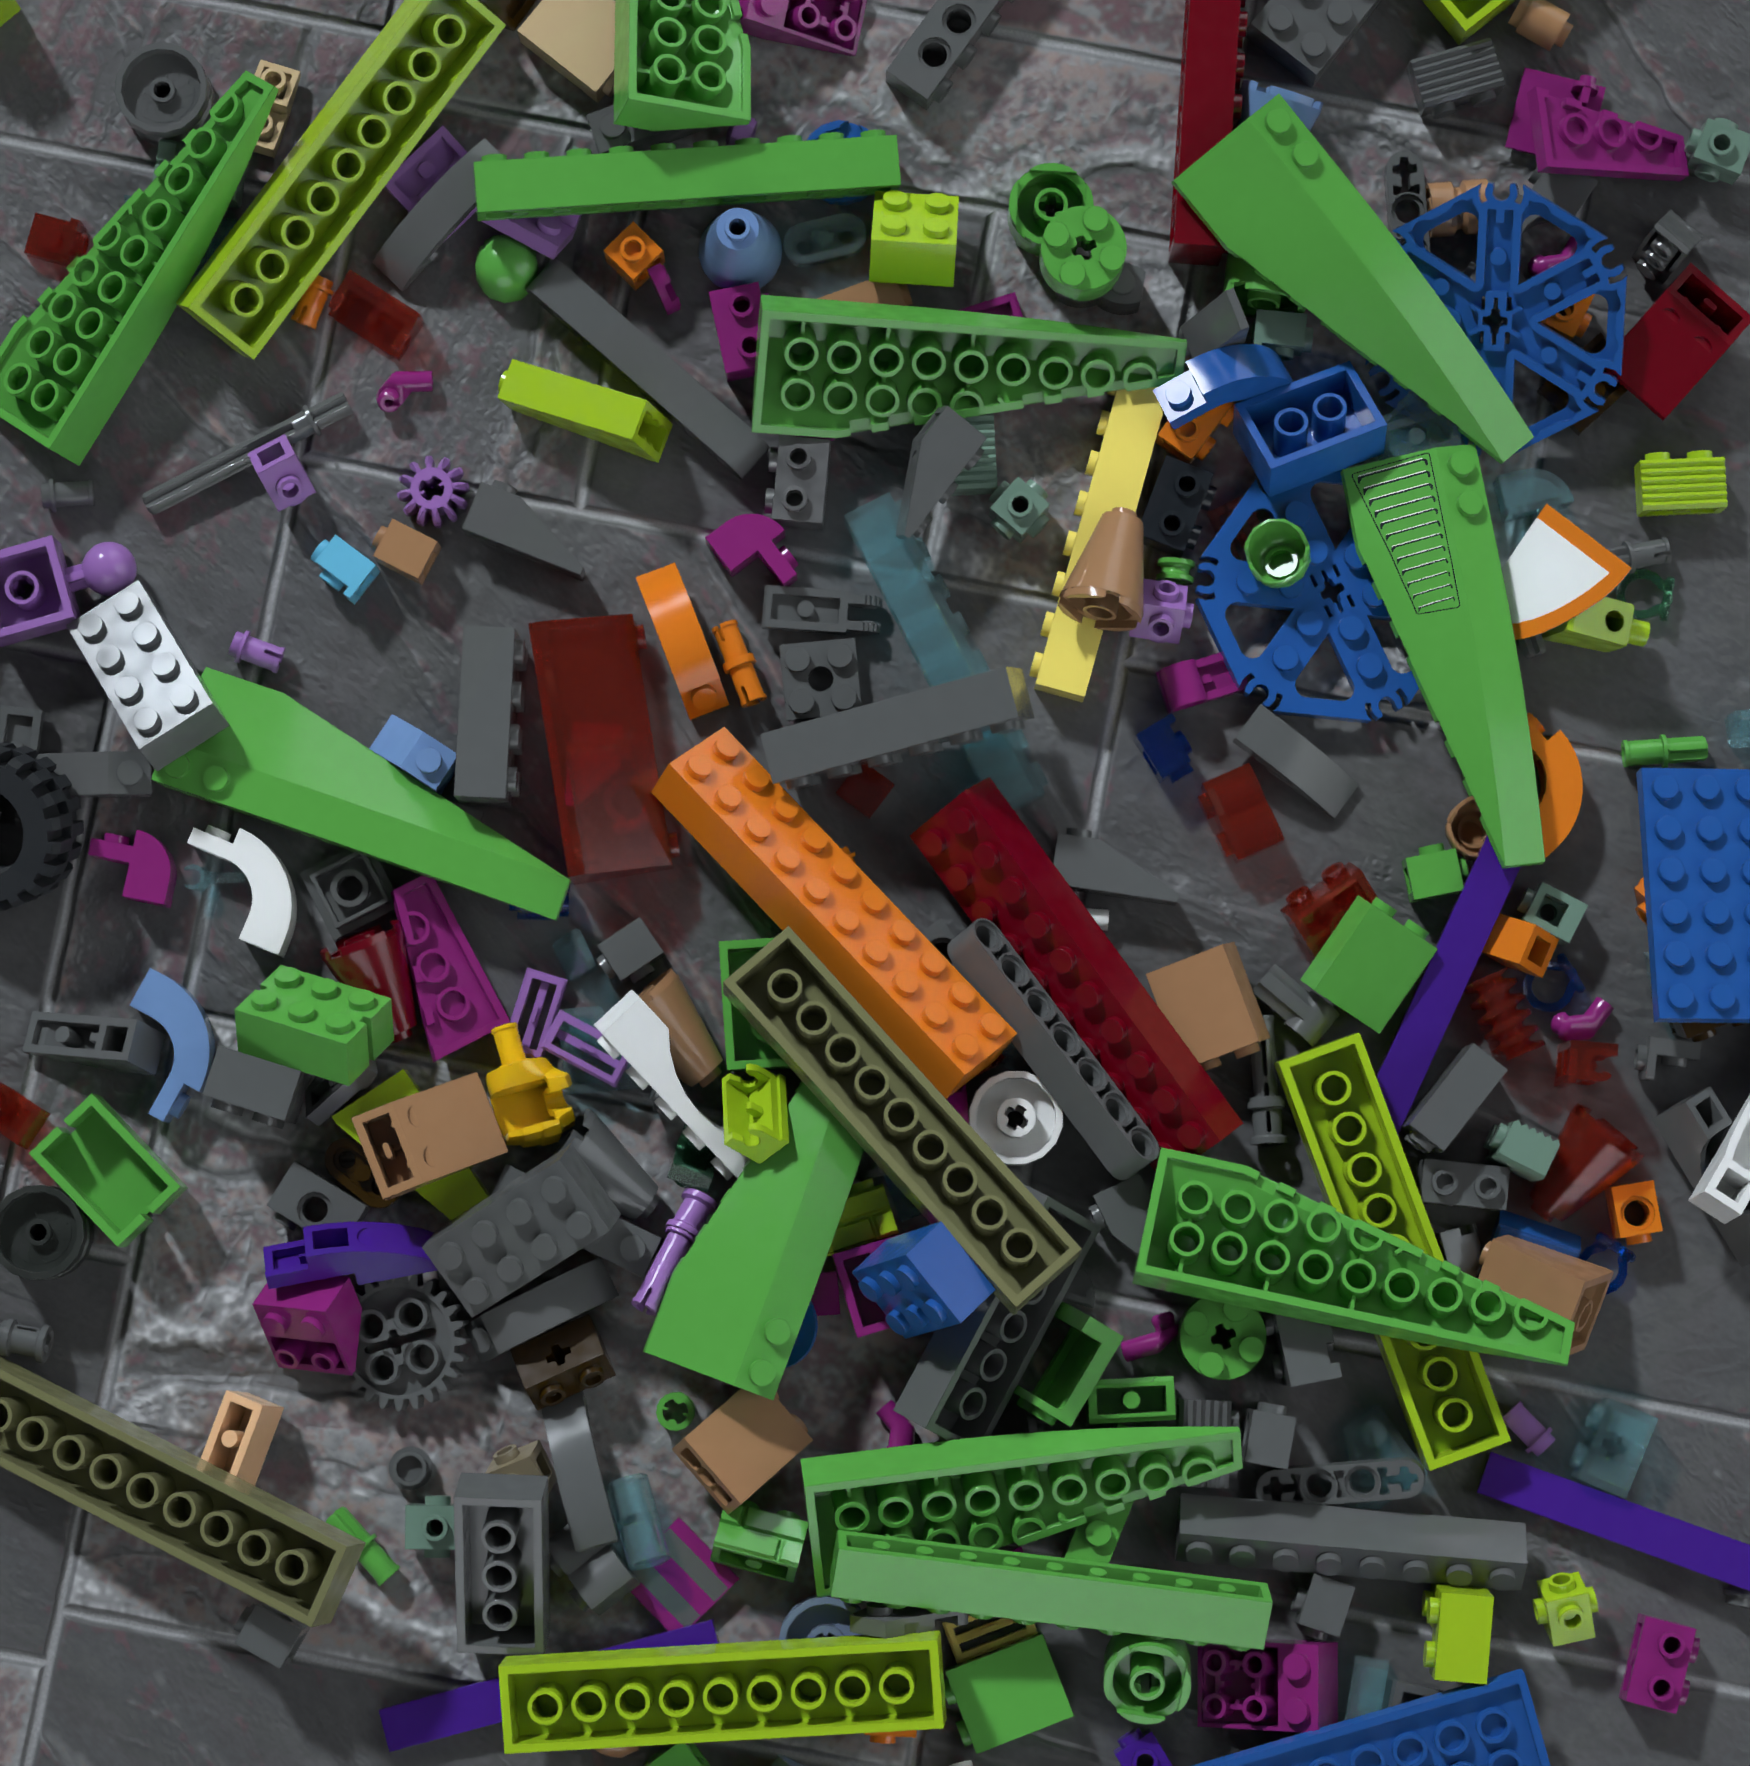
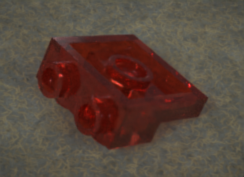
(1318, 910)

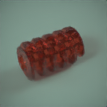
(1503, 1015)

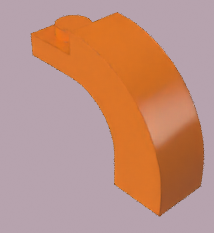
(682, 641)
(1559, 784)

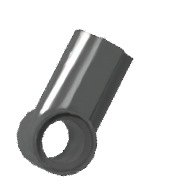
(1303, 1011)

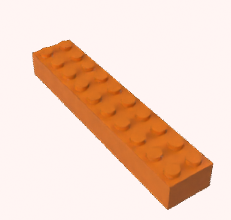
(834, 909)

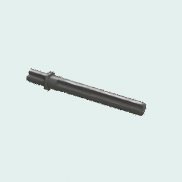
(236, 459)

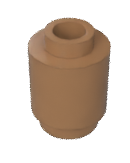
(1541, 23)

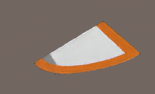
(1557, 574)

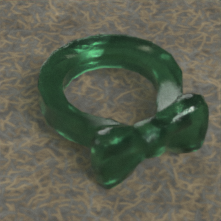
(1666, 586)

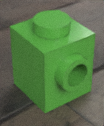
(1434, 873)

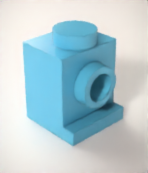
(344, 567)

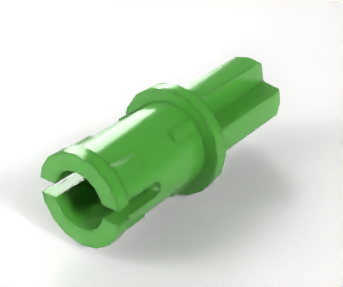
(1663, 751)
(373, 1557)

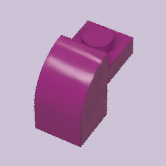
(753, 537)
(151, 867)

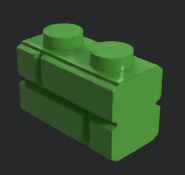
(1132, 1400)
(760, 1541)

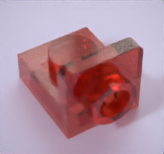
(56, 239)

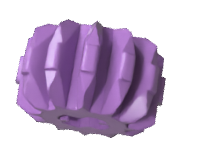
(428, 478)

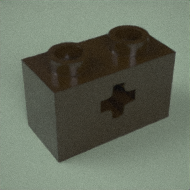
(563, 1362)

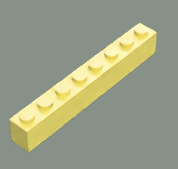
(1116, 482)

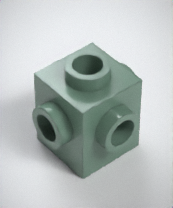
(1718, 150)
(1015, 524)
(419, 1528)

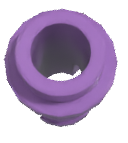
(256, 651)
(1528, 1429)

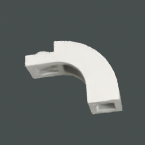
(273, 893)

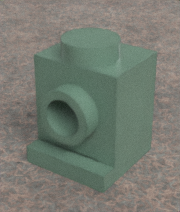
(1282, 332)
(1567, 911)

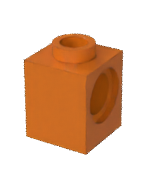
(633, 254)
(1645, 1195)

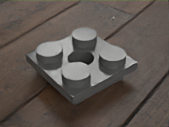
(802, 659)
(345, 916)

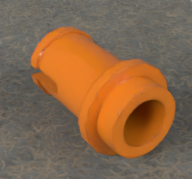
(312, 302)

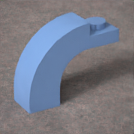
(191, 1039)

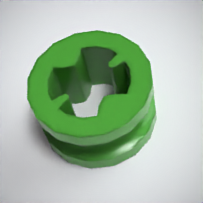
(1175, 570)
(672, 1424)

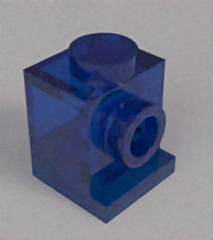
(1165, 750)

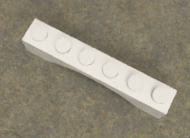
(644, 1042)
(1726, 1181)

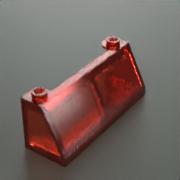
(601, 747)

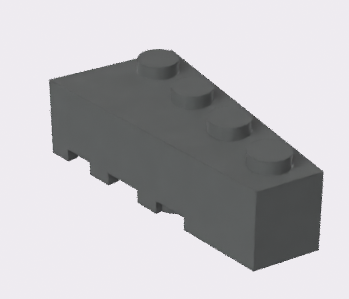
(1301, 1350)

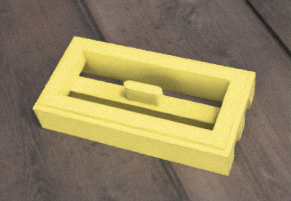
(955, 1640)

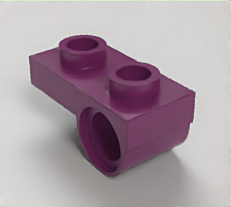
(1196, 682)

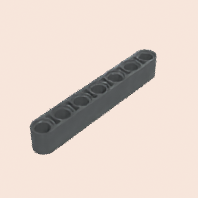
(647, 368)
(1054, 1050)

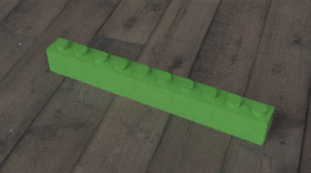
(685, 176)
(1050, 1590)

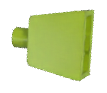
(1602, 628)

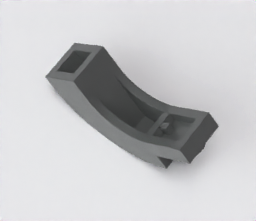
(540, 1309)

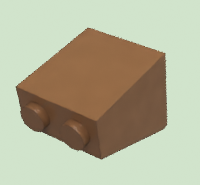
(1549, 1280)

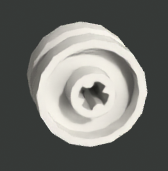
(1028, 1096)

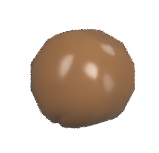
(1465, 829)

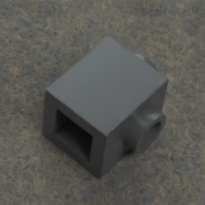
(630, 953)
(1322, 1606)

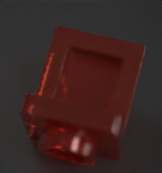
(20, 1116)

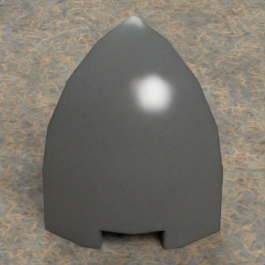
(1462, 1248)

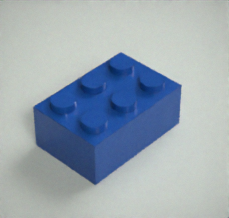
(1309, 428)
(923, 1281)

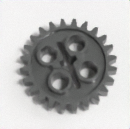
(410, 1378)

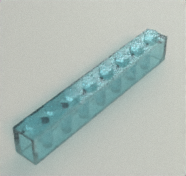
(938, 639)

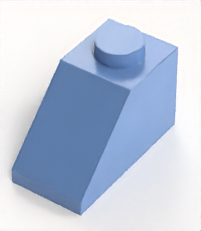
(416, 753)

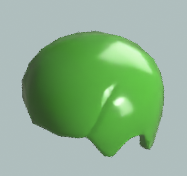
(505, 268)
(1277, 553)

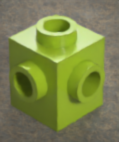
(1565, 1608)

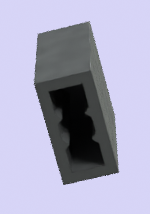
(1452, 1100)

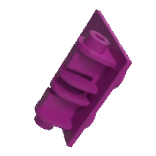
(1520, 131)

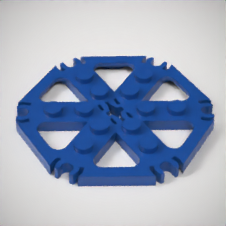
(1532, 299)
(1308, 622)

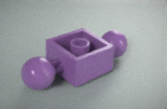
(53, 603)

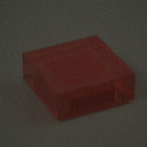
(865, 791)

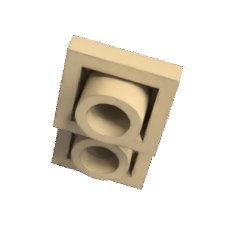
(287, 82)

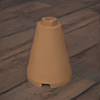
(1109, 574)
(691, 1045)

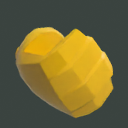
(527, 1093)

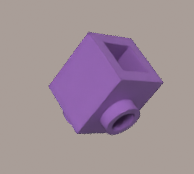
(281, 473)

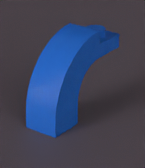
(1221, 378)

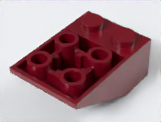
(1679, 340)

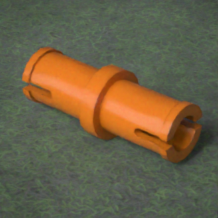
(739, 663)

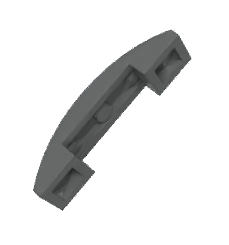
(431, 220)
(579, 1473)

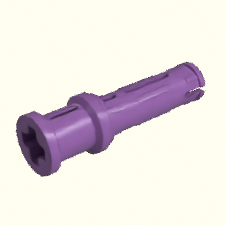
(680, 1237)

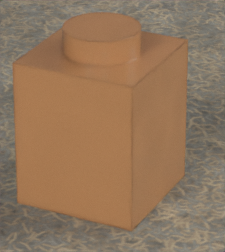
(405, 551)

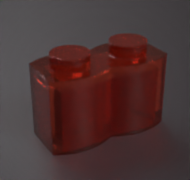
(1241, 814)

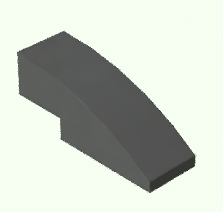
(1296, 761)

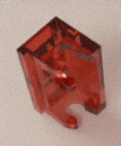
(375, 315)
(1578, 1060)

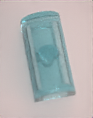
(1366, 1685)

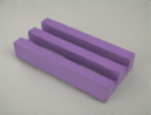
(546, 980)
(555, 1031)

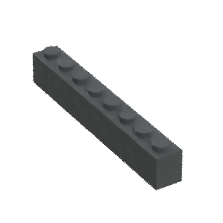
(1351, 1542)

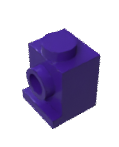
(1138, 1743)

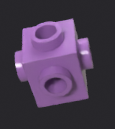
(1164, 612)

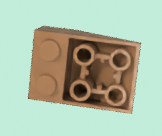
(429, 1135)

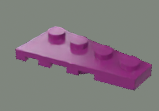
(1599, 143)
(446, 975)

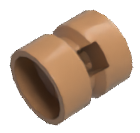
(1441, 192)

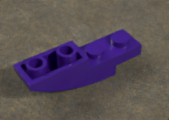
(342, 1248)

